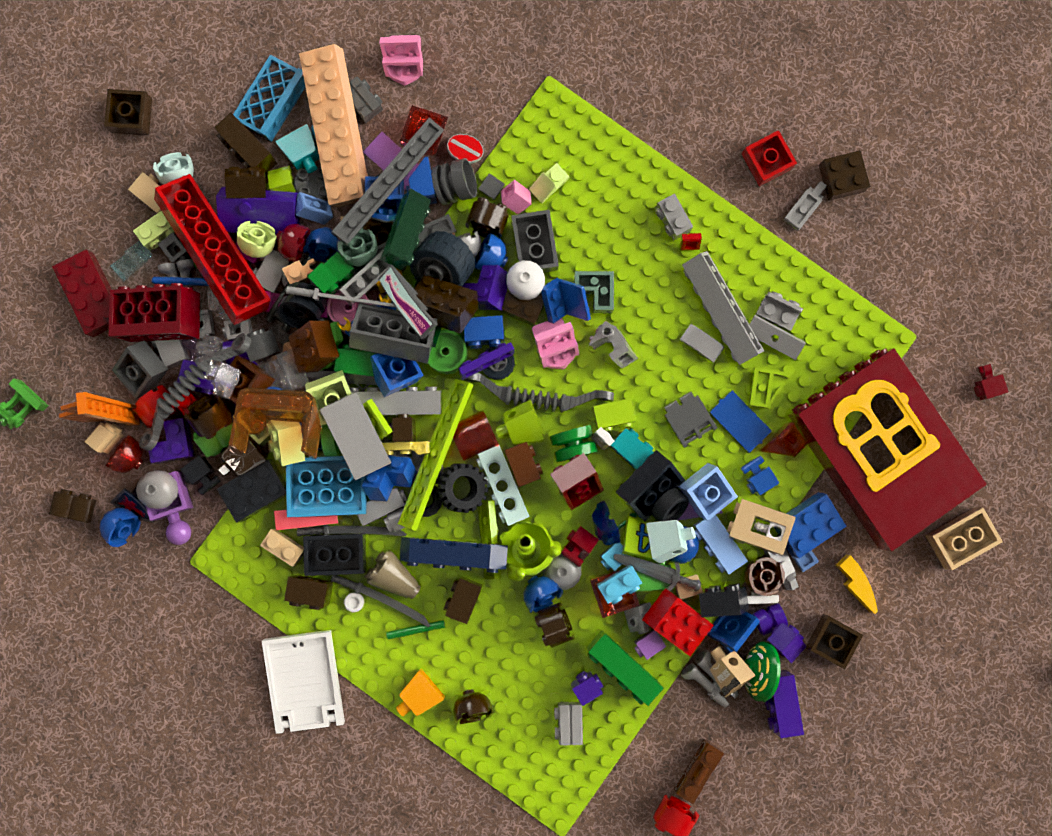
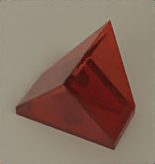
(786, 441)

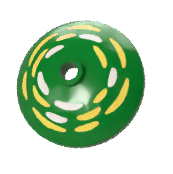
(765, 664)

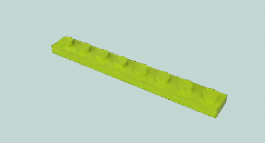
(438, 449)

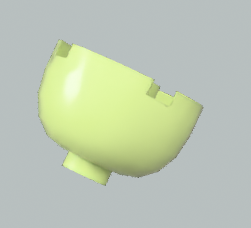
(256, 239)

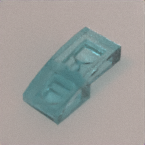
(133, 259)

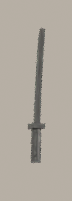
(326, 530)
(360, 588)

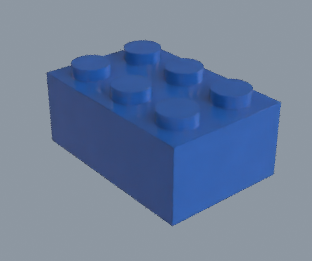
(814, 524)

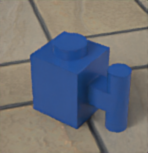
(762, 479)

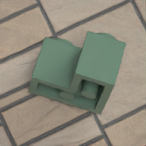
(601, 286)

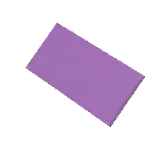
(383, 151)

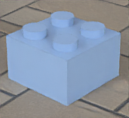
(708, 491)

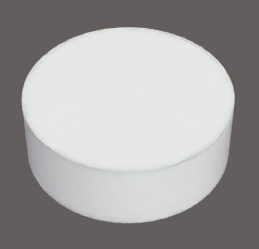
(354, 602)

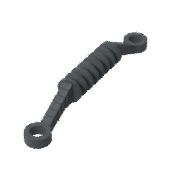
(564, 403)
(164, 408)

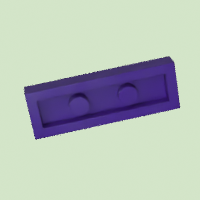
(486, 360)

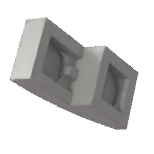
(702, 343)

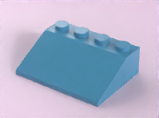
(323, 488)

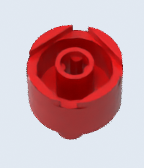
(147, 404)
(675, 817)

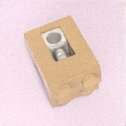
(745, 515)

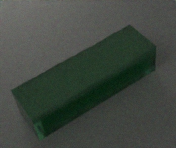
(406, 230)

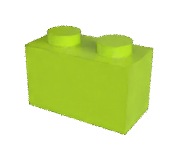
(614, 414)

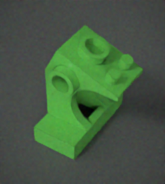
(28, 397)

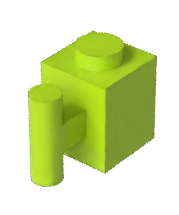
(280, 180)

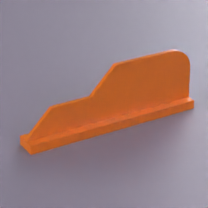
(98, 408)

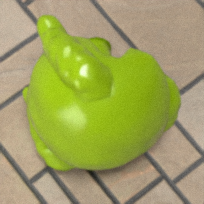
(528, 549)

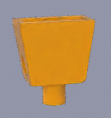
(419, 695)

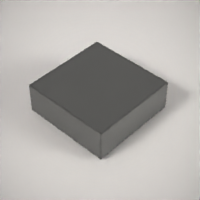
(491, 186)

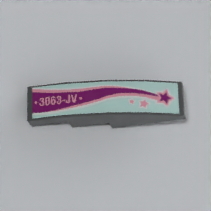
(407, 302)

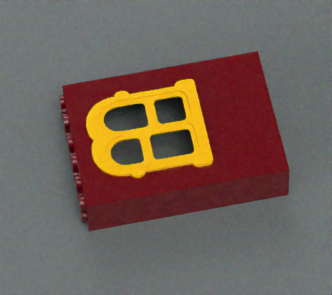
(918, 484)

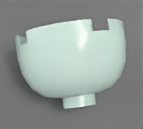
(173, 167)

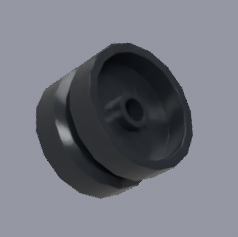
(299, 310)

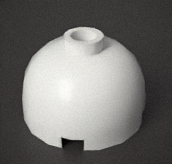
(525, 280)

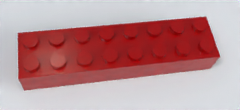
(211, 249)

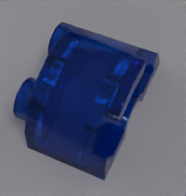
(605, 528)

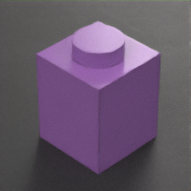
(649, 644)

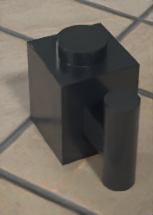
(197, 472)

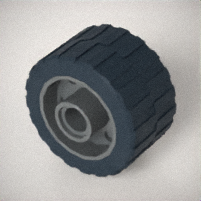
(444, 258)

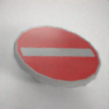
(465, 146)

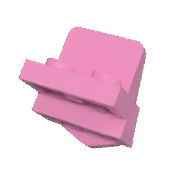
(402, 58)
(555, 344)

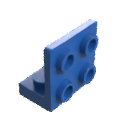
(565, 298)

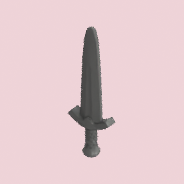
(658, 571)

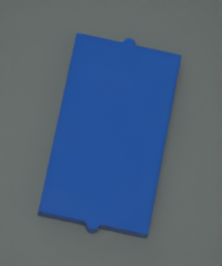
(740, 421)

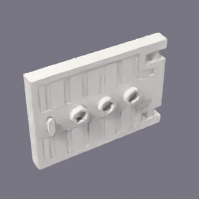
(303, 681)

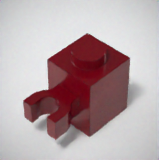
(990, 385)

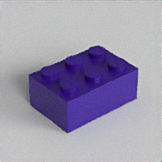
(784, 708)

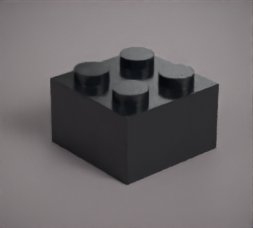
(723, 601)

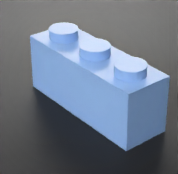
(719, 545)

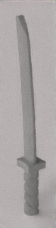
(315, 294)

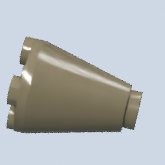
(392, 576)

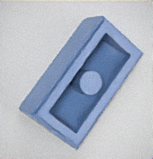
(313, 208)

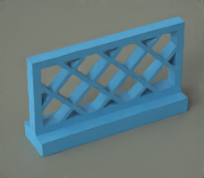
(282, 104)

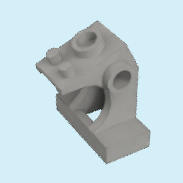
(622, 352)

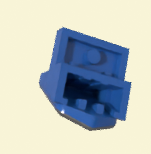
(389, 208)

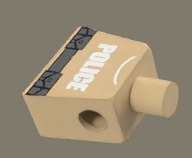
(730, 671)

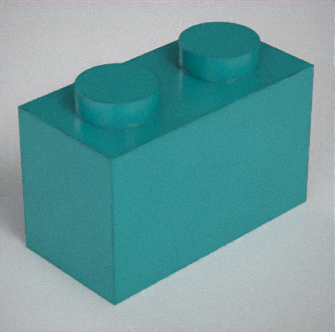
(631, 448)

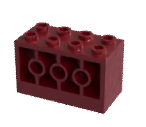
(154, 313)

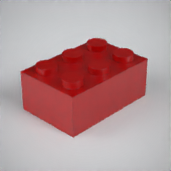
(677, 622)

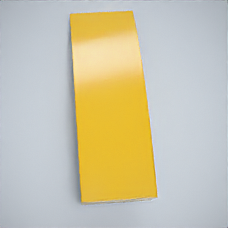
(857, 583)

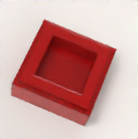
(690, 241)

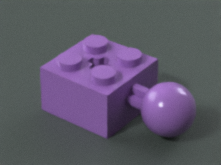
(178, 531)

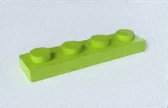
(488, 530)

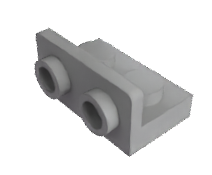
(779, 311)

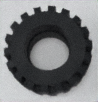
(476, 492)

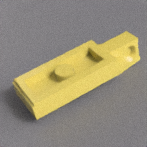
(407, 447)

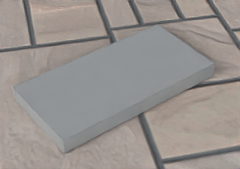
(355, 435)

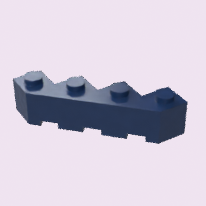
(453, 553)

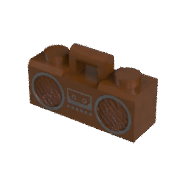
(698, 771)

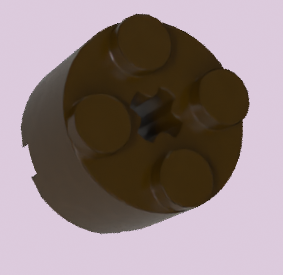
(487, 218)
(208, 416)
(555, 625)

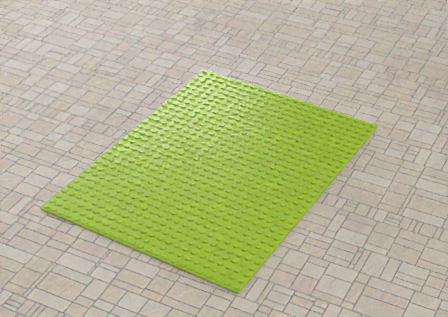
(599, 223)

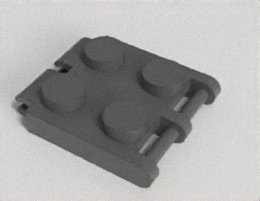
(688, 418)

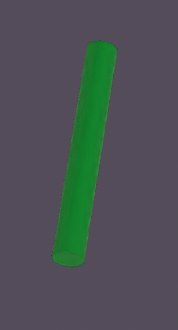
(415, 630)

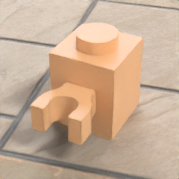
(297, 273)

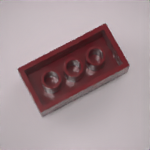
(86, 291)

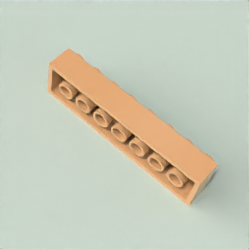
(334, 124)

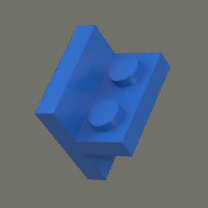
(733, 630)

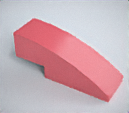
(283, 522)

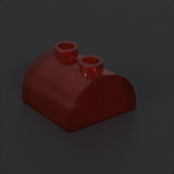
(415, 119)
(474, 435)
(629, 600)

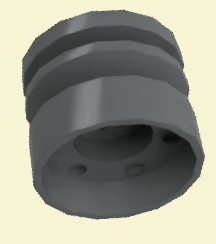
(454, 181)

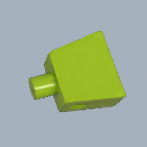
(521, 424)

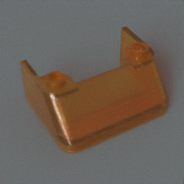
(259, 404)

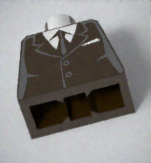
(242, 462)

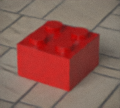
(769, 158)

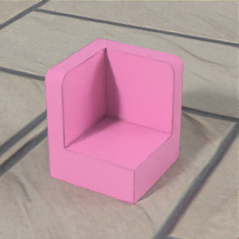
(516, 197)

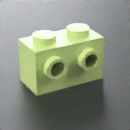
(153, 231)

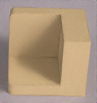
(685, 591)

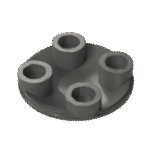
(310, 183)

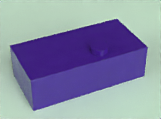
(276, 210)

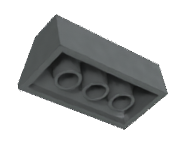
(389, 334)

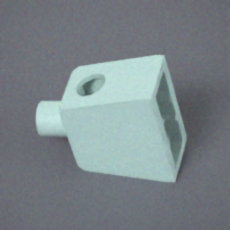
(668, 539)

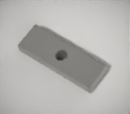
(784, 343)

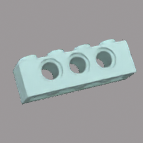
(495, 455)

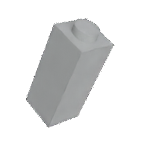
(379, 509)

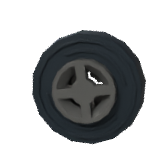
(501, 372)

